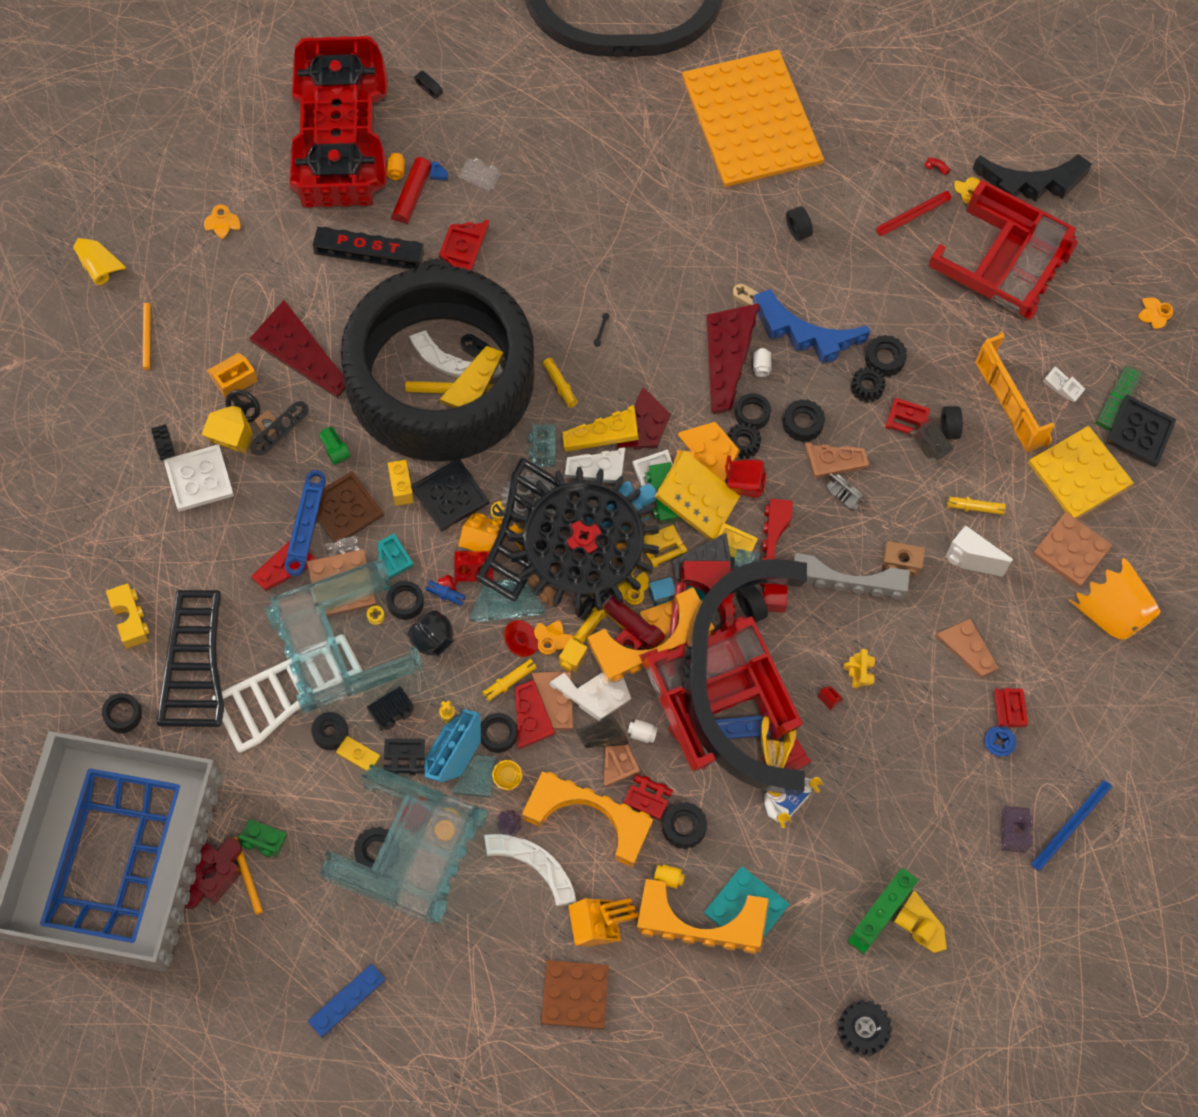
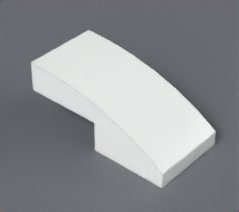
(1065, 386)

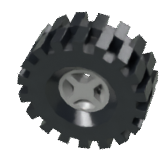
(872, 1020)

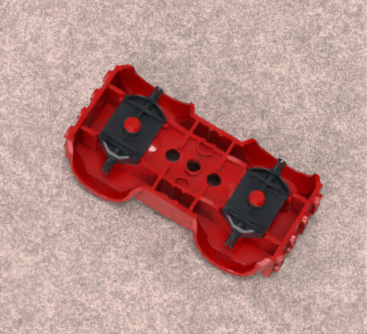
(343, 167)

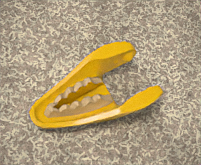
(776, 751)

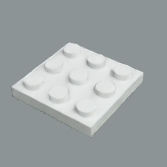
(198, 478)

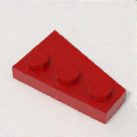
(274, 570)

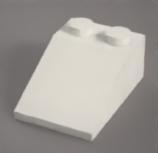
(977, 554)

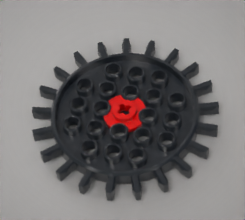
(609, 576)

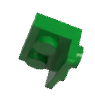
(263, 838)

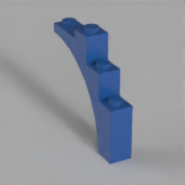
(803, 335)

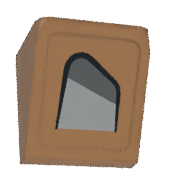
(264, 421)

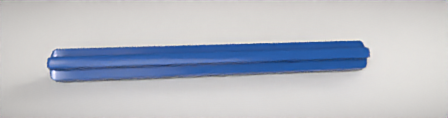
(1071, 825)

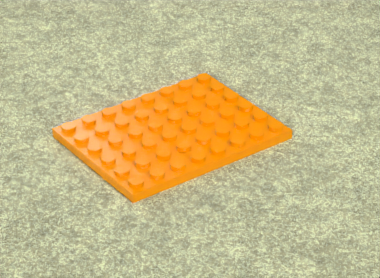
(752, 118)

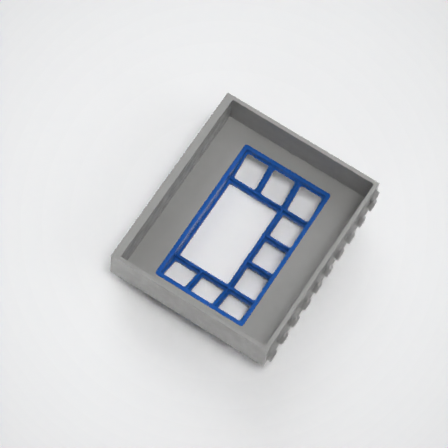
(51, 835)

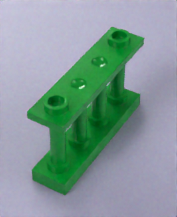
(882, 911)

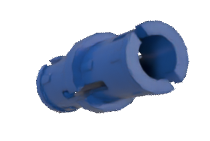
(445, 593)

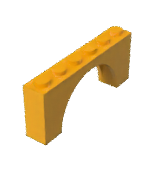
(618, 660)
(553, 793)
(742, 933)

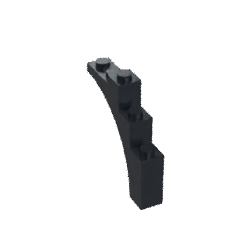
(1034, 184)

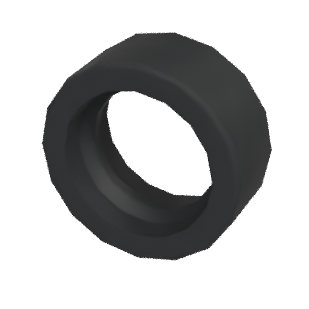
(759, 400)
(405, 586)
(752, 603)
(116, 699)
(501, 747)

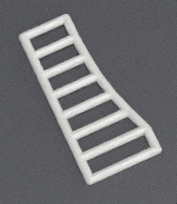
(289, 709)

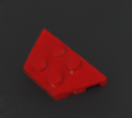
(463, 244)

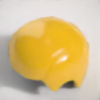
(507, 775)

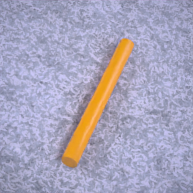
(146, 335)
(249, 882)

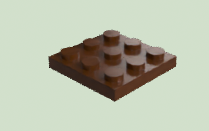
(347, 508)

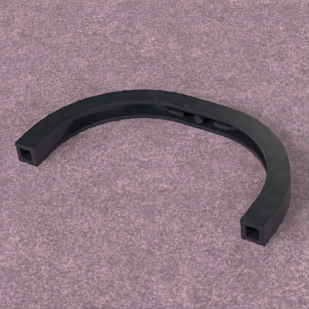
(626, 44)
(695, 673)

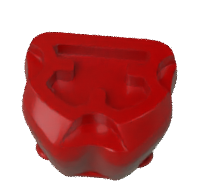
(746, 477)

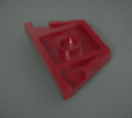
(651, 422)

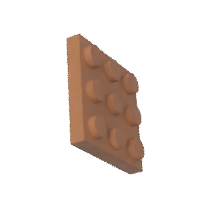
(1072, 550)
(336, 564)

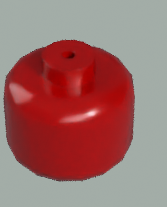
(447, 580)

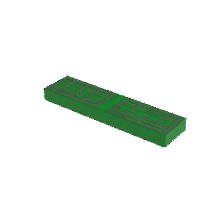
(1123, 387)

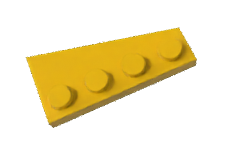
(474, 379)
(610, 430)

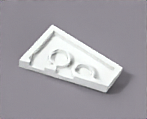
(610, 462)

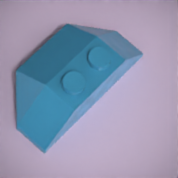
(454, 747)

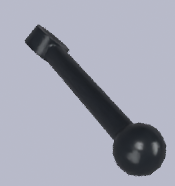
(597, 342)

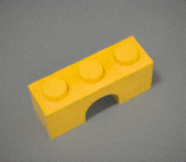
(123, 600)

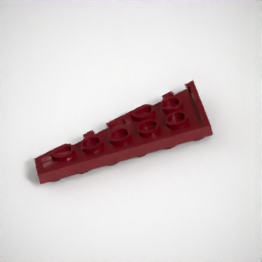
(292, 344)
(728, 347)

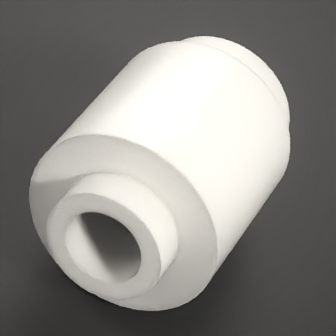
(762, 362)
(642, 731)

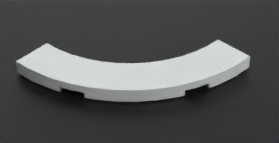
(438, 359)
(536, 858)

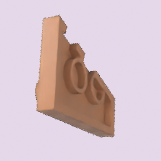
(835, 460)
(969, 646)
(556, 705)

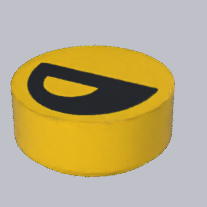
(497, 511)

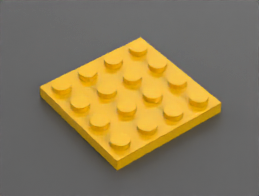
(1080, 472)

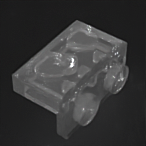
(479, 174)

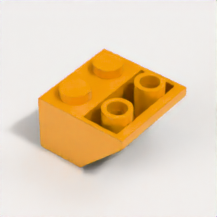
(233, 374)
(479, 532)
(589, 924)

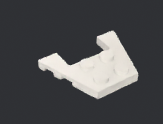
(596, 696)

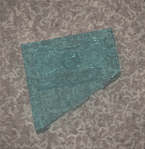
(476, 778)

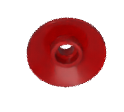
(520, 638)

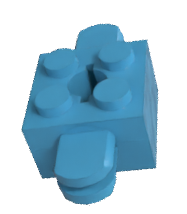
(647, 497)

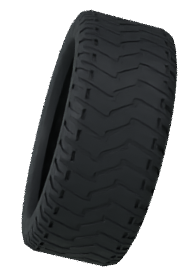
(432, 295)

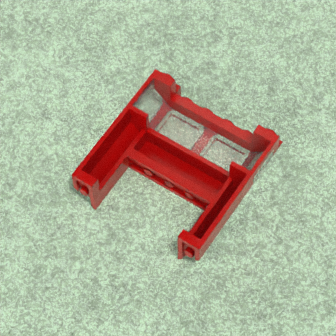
(1020, 257)
(736, 672)

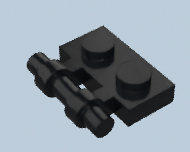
(404, 750)

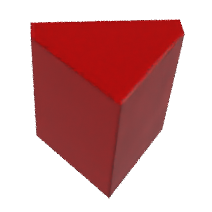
(830, 697)

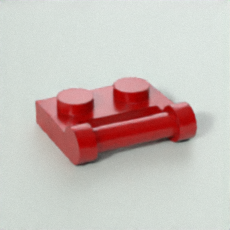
(906, 412)

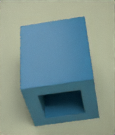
(662, 591)

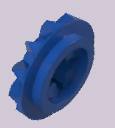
(1002, 733)

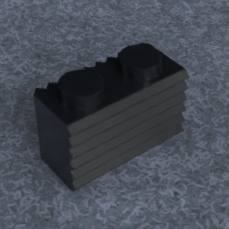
(390, 709)

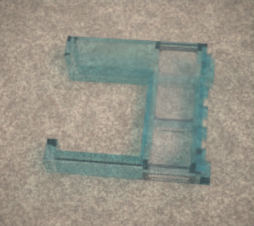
(311, 644)

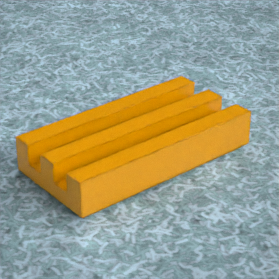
(628, 908)

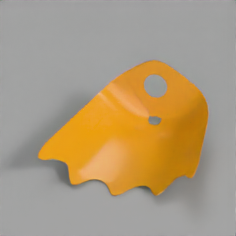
(1119, 603)

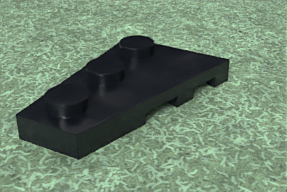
(711, 551)

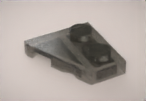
(602, 734)

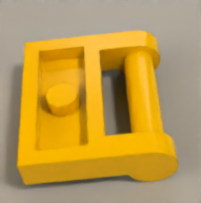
(664, 539)

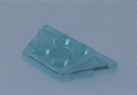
(495, 606)

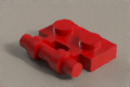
(647, 802)

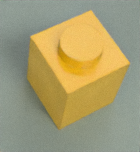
(572, 655)

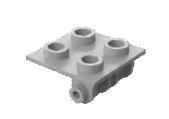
(841, 484)

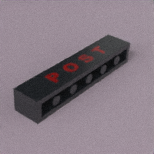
(368, 248)

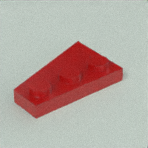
(532, 717)

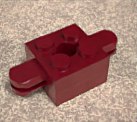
(215, 872)

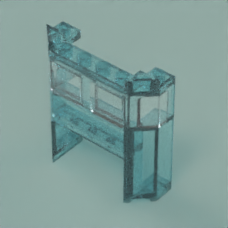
(418, 850)

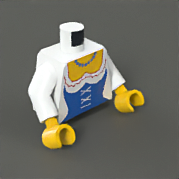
(782, 806)

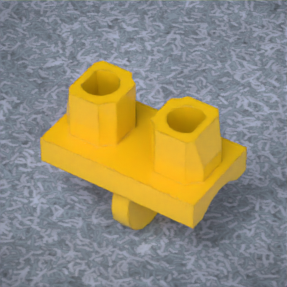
(858, 667)

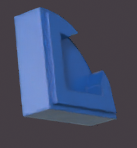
(438, 172)

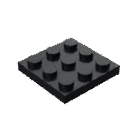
(1141, 430)
(450, 494)

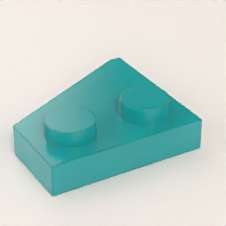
(394, 556)

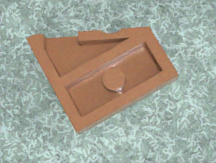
(619, 764)

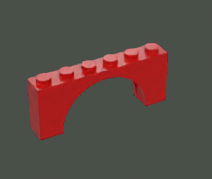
(704, 576)

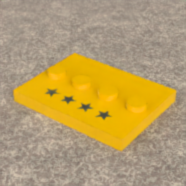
(697, 495)

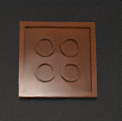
(575, 994)

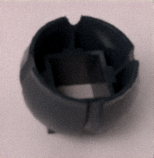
(432, 634)

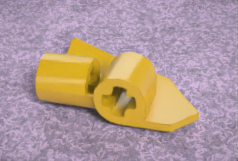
(96, 260)
(922, 924)

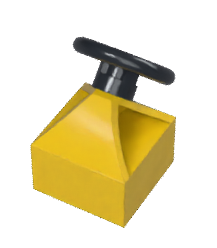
(229, 425)

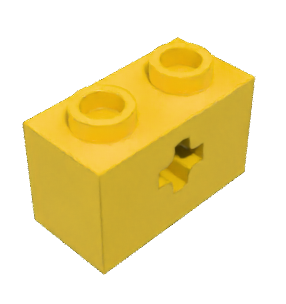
(400, 482)

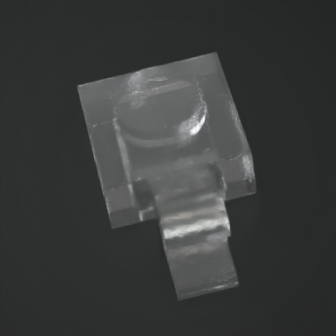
(343, 546)

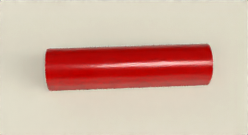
(411, 190)

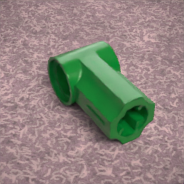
(335, 448)

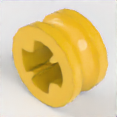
(370, 612)

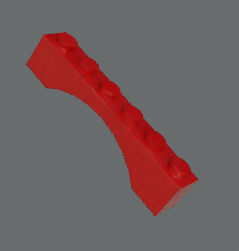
(779, 519)

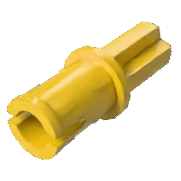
(446, 711)

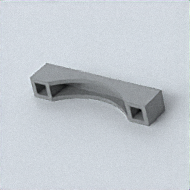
(890, 582)

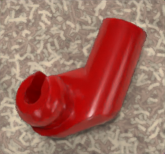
(941, 166)

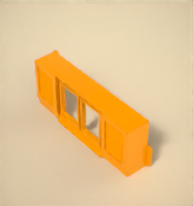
(996, 375)

